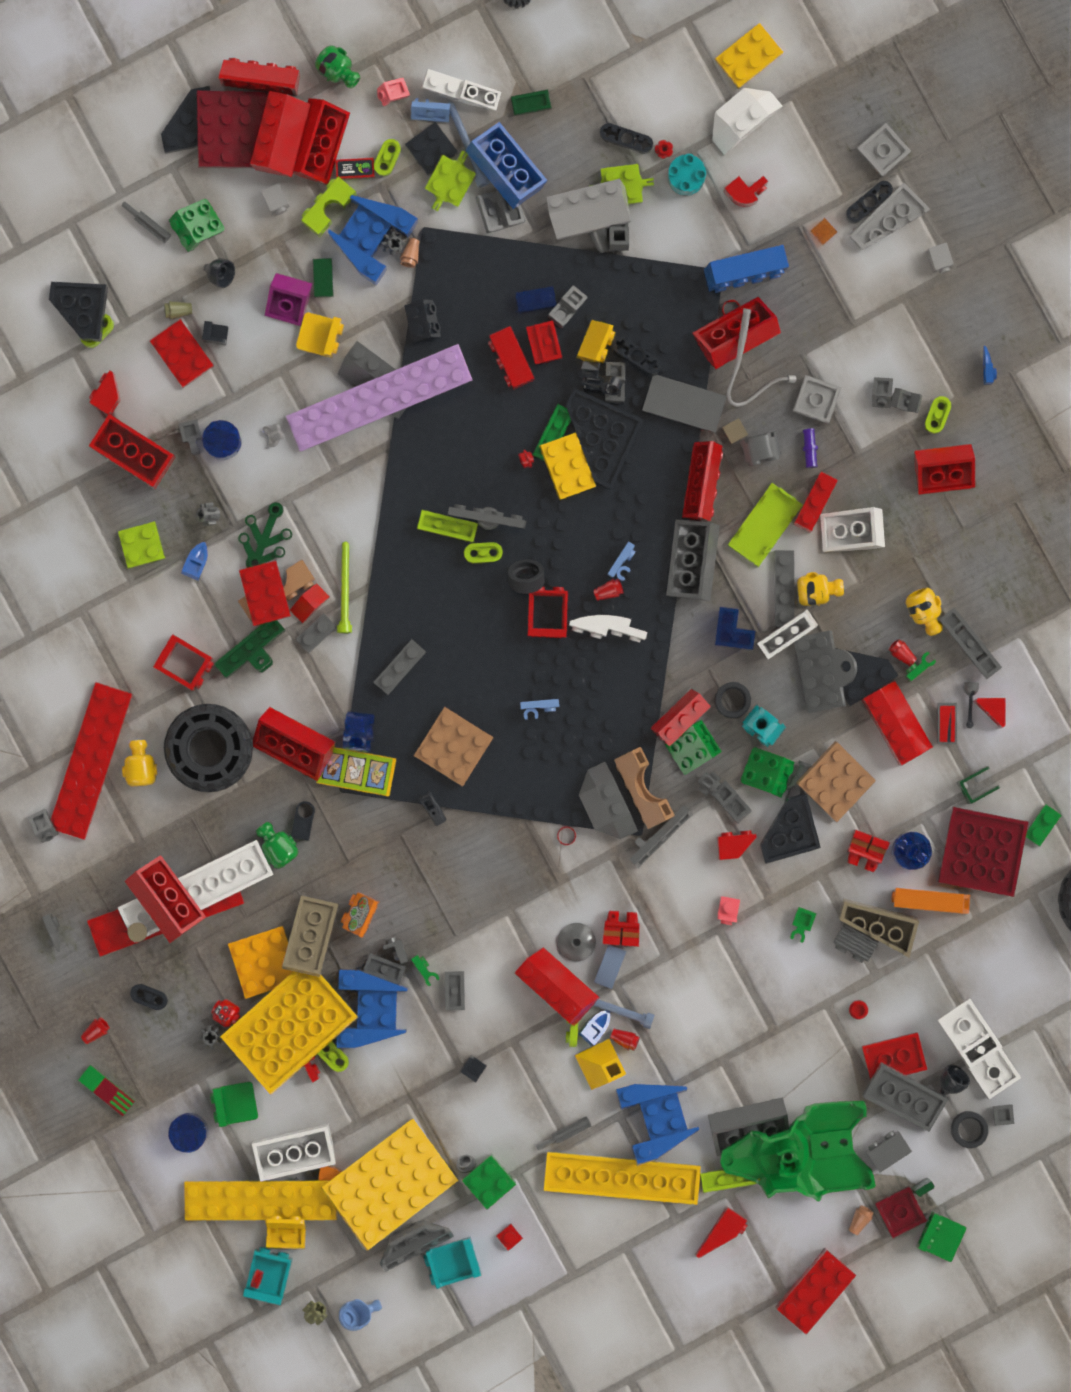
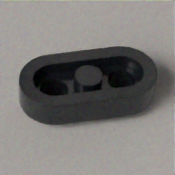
(149, 997)

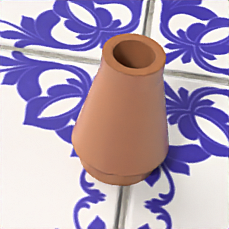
(409, 256)
(860, 1219)

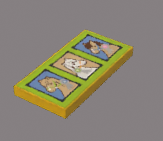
(359, 771)

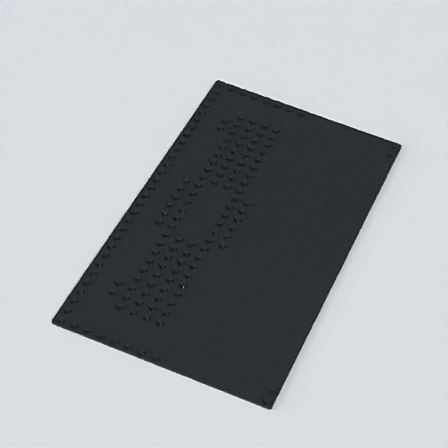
(466, 454)

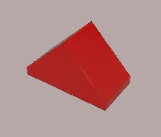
(309, 602)
(994, 708)

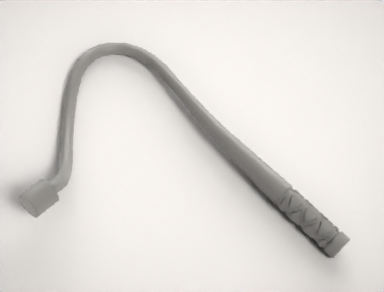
(742, 339)

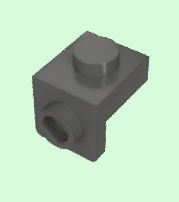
(906, 400)

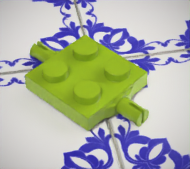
(630, 178)
(450, 181)

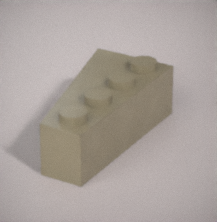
(883, 925)

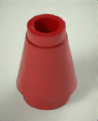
(609, 590)
(902, 652)
(95, 1030)
(625, 1039)

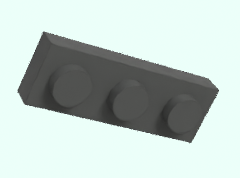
(400, 667)

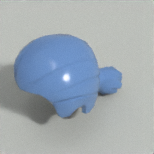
(357, 1314)

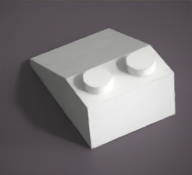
(852, 530)

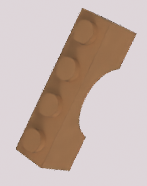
(298, 578)
(651, 808)

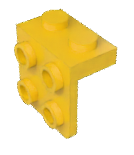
(319, 334)
(285, 1233)

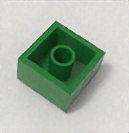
(489, 1181)

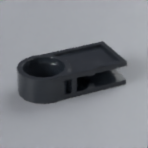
(302, 826)

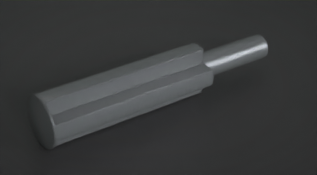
(148, 223)
(566, 1132)

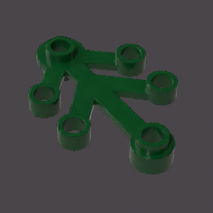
(263, 541)

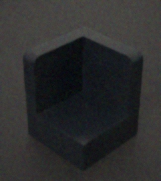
(215, 333)
(473, 1068)

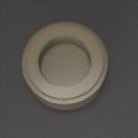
(137, 932)

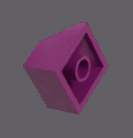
(288, 299)

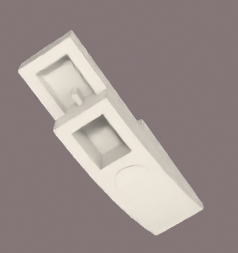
(460, 90)
(600, 624)

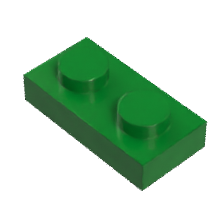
(1042, 825)

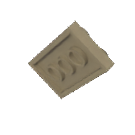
(310, 936)

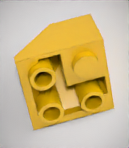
(600, 1064)

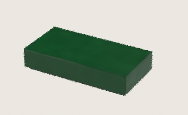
(531, 102)
(323, 277)
(923, 1187)

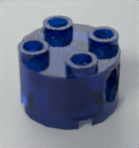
(222, 440)
(358, 731)
(911, 850)
(188, 1132)

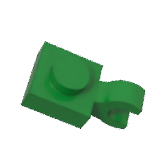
(915, 670)
(422, 964)

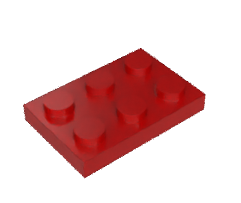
(181, 353)
(264, 593)
(899, 1053)

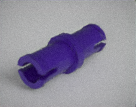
(810, 448)

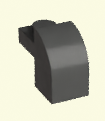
(619, 238)

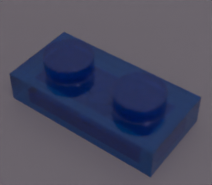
(535, 299)

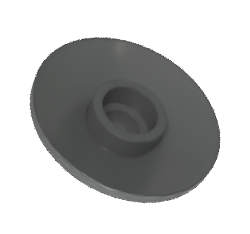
(580, 932)

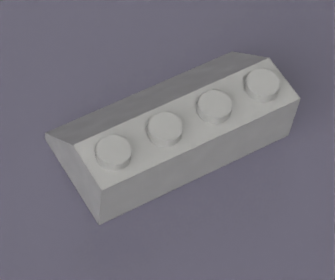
(589, 209)

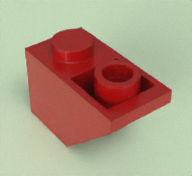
(107, 395)
(734, 846)

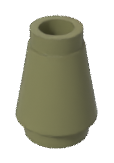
(177, 309)

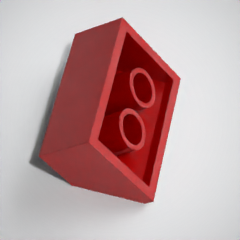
(945, 469)

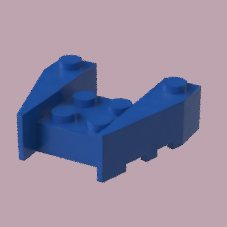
(365, 232)
(375, 1009)
(661, 1117)

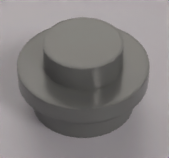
(466, 1163)

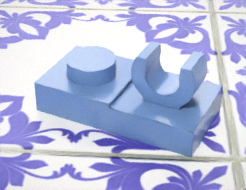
(430, 111)
(626, 554)
(547, 705)

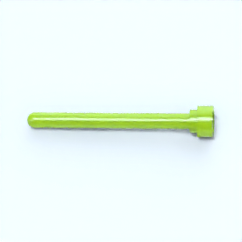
(344, 625)

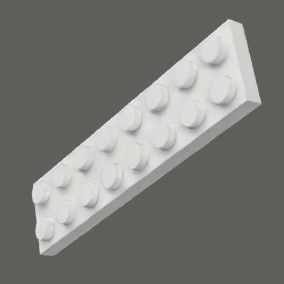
(211, 882)

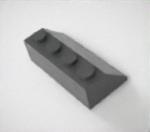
(363, 366)
(693, 560)
(734, 1124)

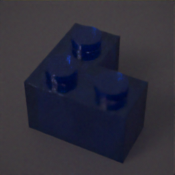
(728, 634)

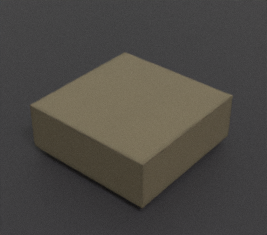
(735, 431)

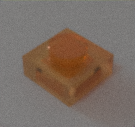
(823, 231)

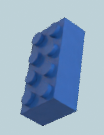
(506, 165)
(746, 268)

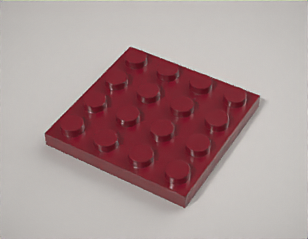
(228, 127)
(983, 851)

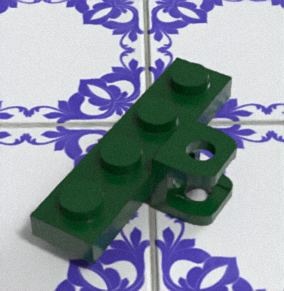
(251, 650)

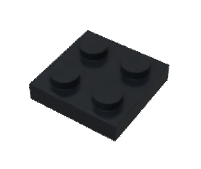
(430, 146)

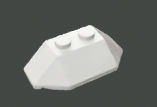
(742, 116)

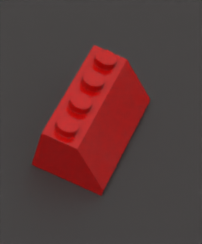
(259, 77)
(280, 134)
(321, 141)
(721, 337)
(702, 481)
(897, 723)
(293, 743)
(165, 899)
(557, 985)

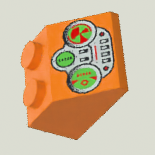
(360, 914)

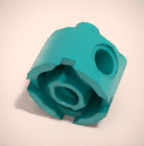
(686, 175)
(761, 716)

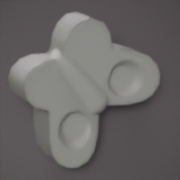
(274, 434)

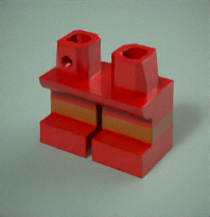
(875, 851)
(613, 927)

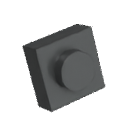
(1003, 1114)

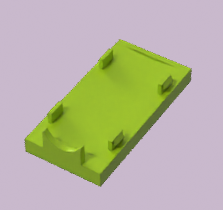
(765, 524)

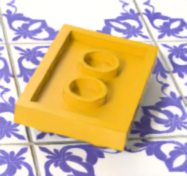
(749, 55)
(567, 466)

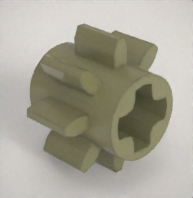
(314, 1313)

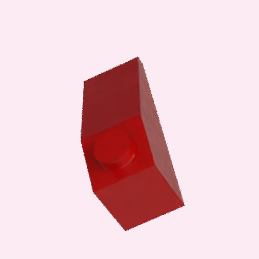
(724, 1230)

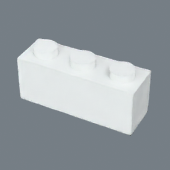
(787, 634)

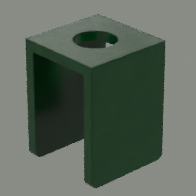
(964, 791)

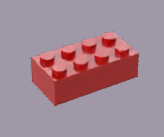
(132, 451)
(815, 1291)

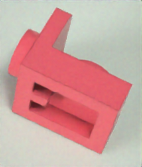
(392, 91)
(728, 910)

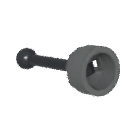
(970, 689)

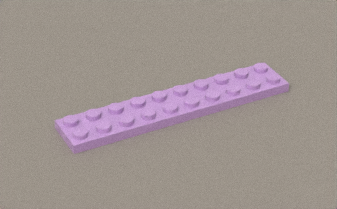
(379, 398)

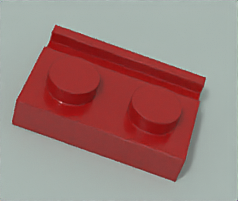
(544, 342)

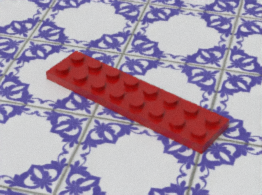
(90, 760)
(112, 933)

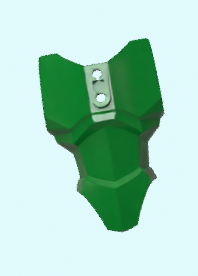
(796, 1158)

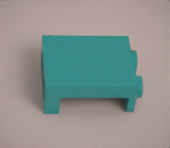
(452, 1262)
(275, 1276)

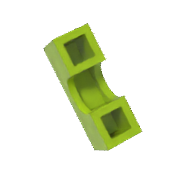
(337, 192)

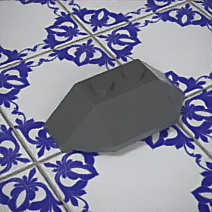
(605, 803)
(413, 1242)

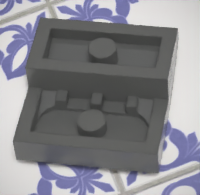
(498, 213)

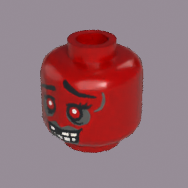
(226, 1013)

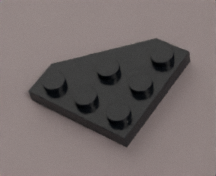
(182, 128)
(81, 306)
(870, 676)
(791, 831)

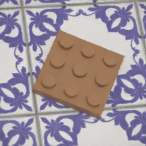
(453, 746)
(836, 781)

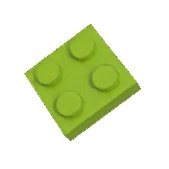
(141, 545)

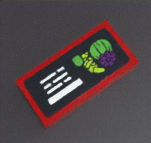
(355, 168)

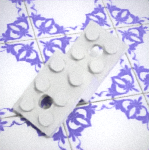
(979, 1048)

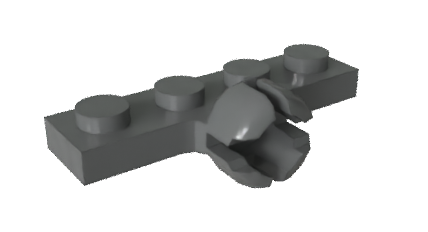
(487, 517)

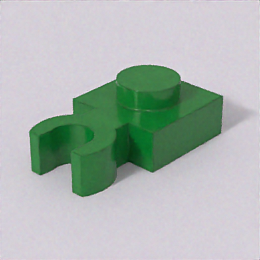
(803, 921)

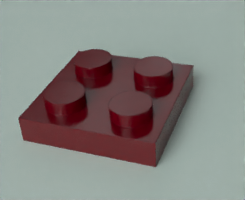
(900, 1212)

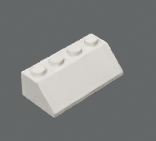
(294, 1152)

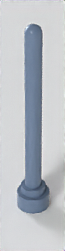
(481, 180)
(645, 1019)

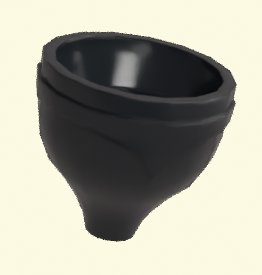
(220, 272)
(953, 1080)

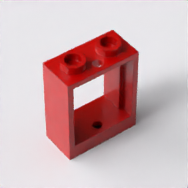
(548, 633)
(167, 652)

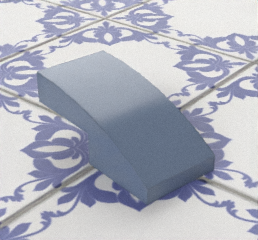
(610, 966)

